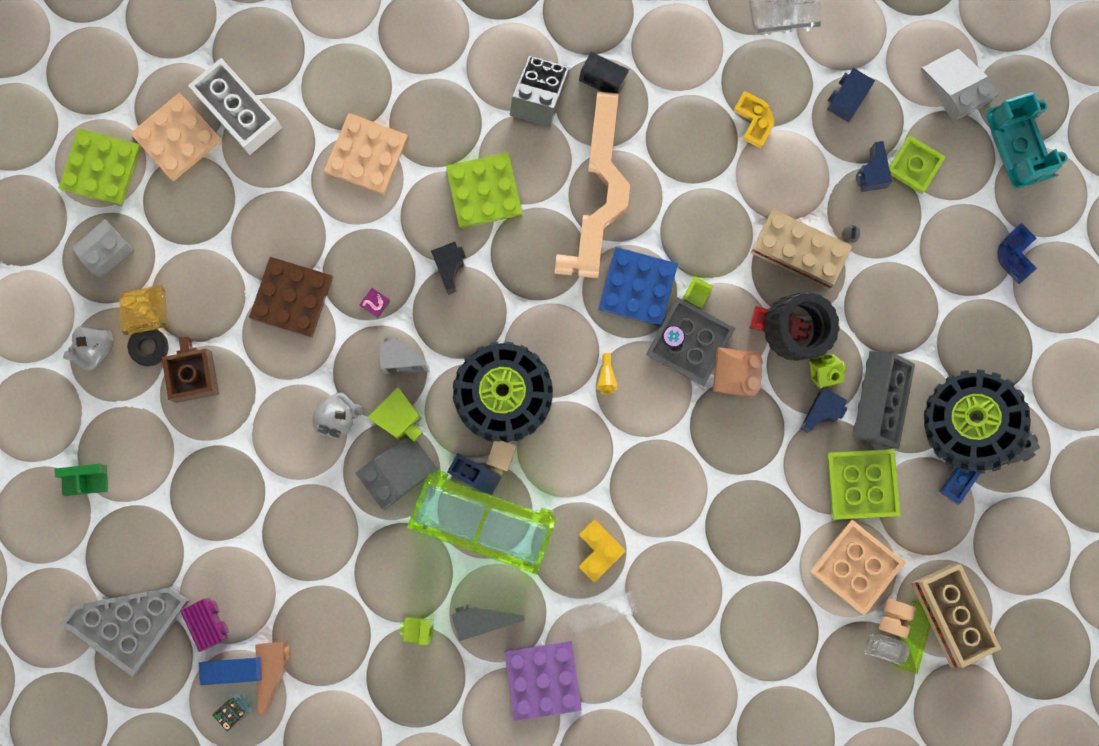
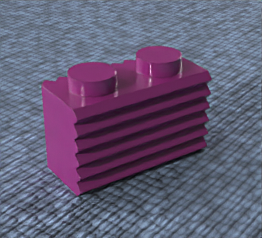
(205, 624)

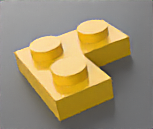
(605, 551)

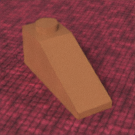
(274, 662)

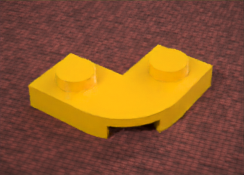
(760, 115)

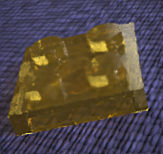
(143, 310)

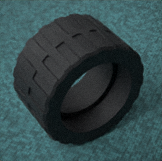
(824, 320)

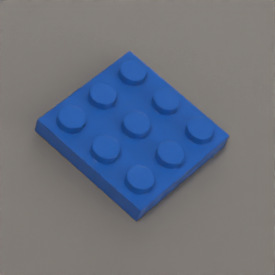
(638, 286)

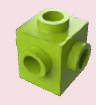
(827, 371)

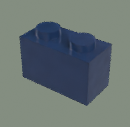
(850, 95)

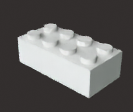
(235, 106)

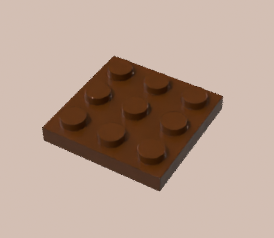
(291, 297)

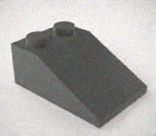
(396, 472)

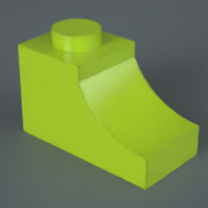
(417, 630)

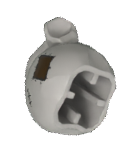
(89, 346)
(335, 416)

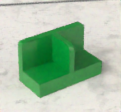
(83, 479)

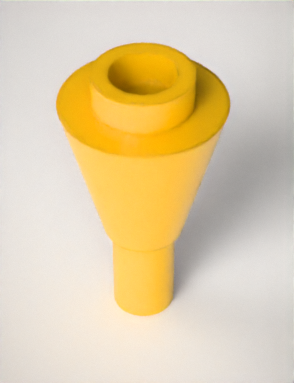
(606, 382)

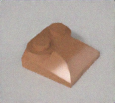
(737, 372)

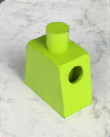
(397, 416)

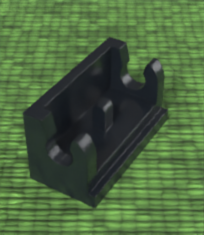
(603, 74)

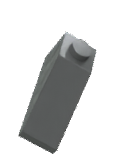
(479, 621)

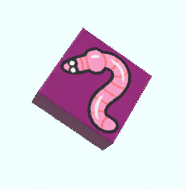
(374, 302)

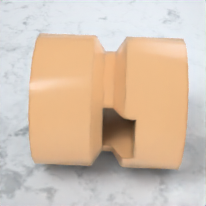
(897, 618)

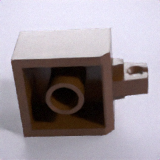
(189, 373)

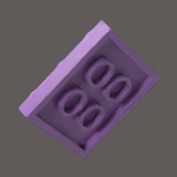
(543, 680)

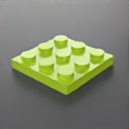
(100, 167)
(484, 190)
(863, 484)

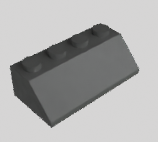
(884, 399)

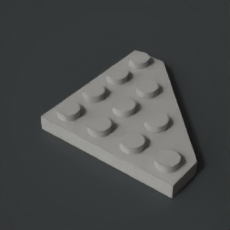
(126, 626)

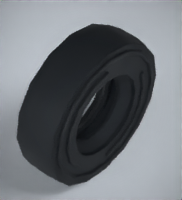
(148, 360)

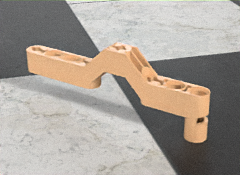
(617, 195)

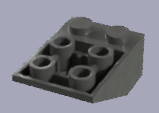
(539, 91)

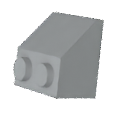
(102, 249)
(400, 358)

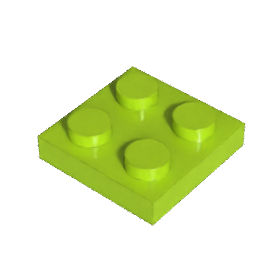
(916, 164)

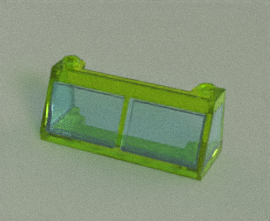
(482, 522)

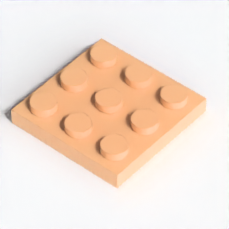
(176, 137)
(366, 154)
(857, 567)

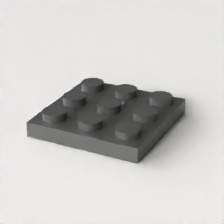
(698, 351)

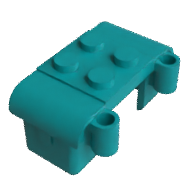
(1021, 142)

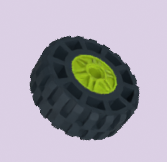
(499, 368)
(983, 444)

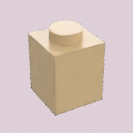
(501, 457)

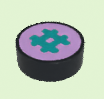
(673, 336)

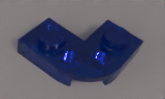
(1011, 256)

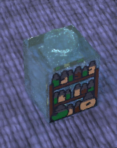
(233, 711)

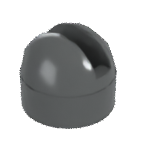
(846, 234)

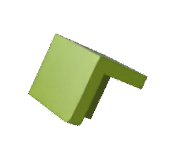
(697, 292)

